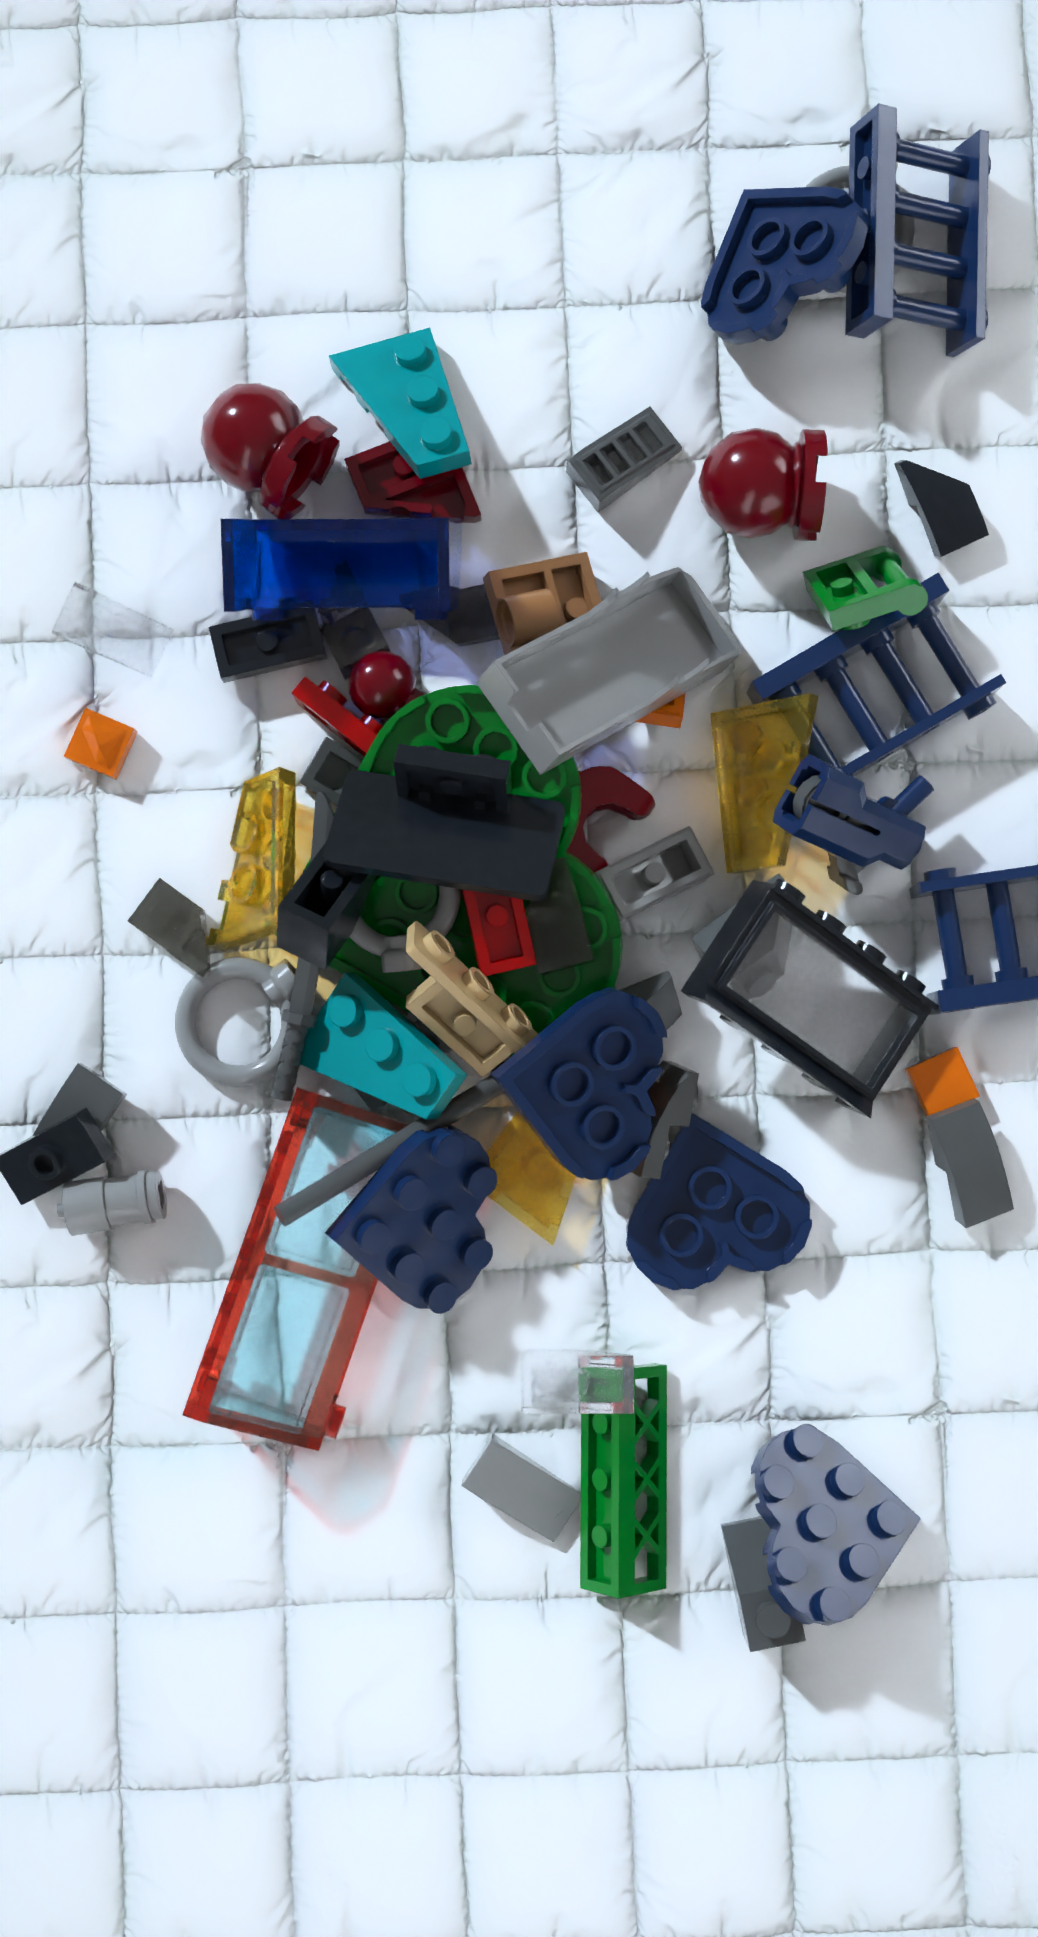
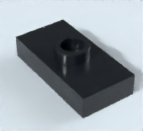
(264, 646)
(54, 1156)

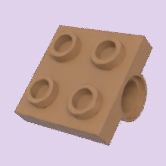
(539, 597)

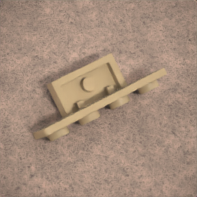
(462, 1004)

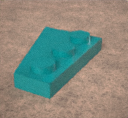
(410, 399)
(379, 1051)

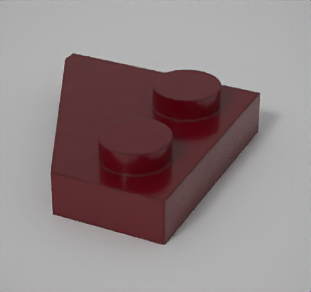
(393, 489)

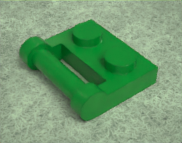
(851, 598)

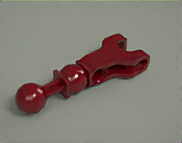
(386, 683)

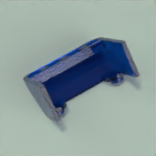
(341, 565)

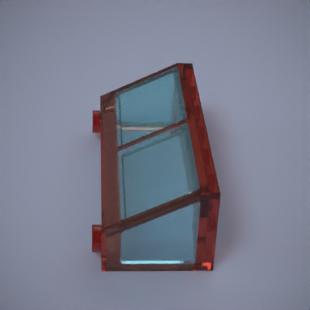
(293, 1292)

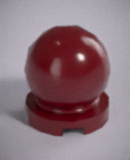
(264, 445)
(762, 482)

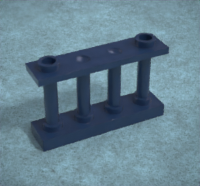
(873, 186)
(828, 663)
(959, 988)

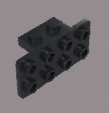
(446, 825)

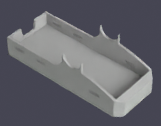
(609, 667)

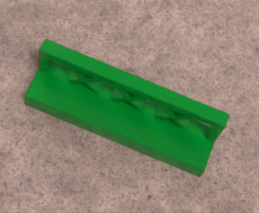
(611, 1486)

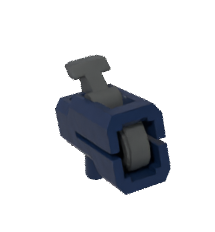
(848, 824)

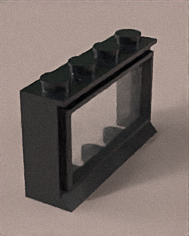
(810, 993)

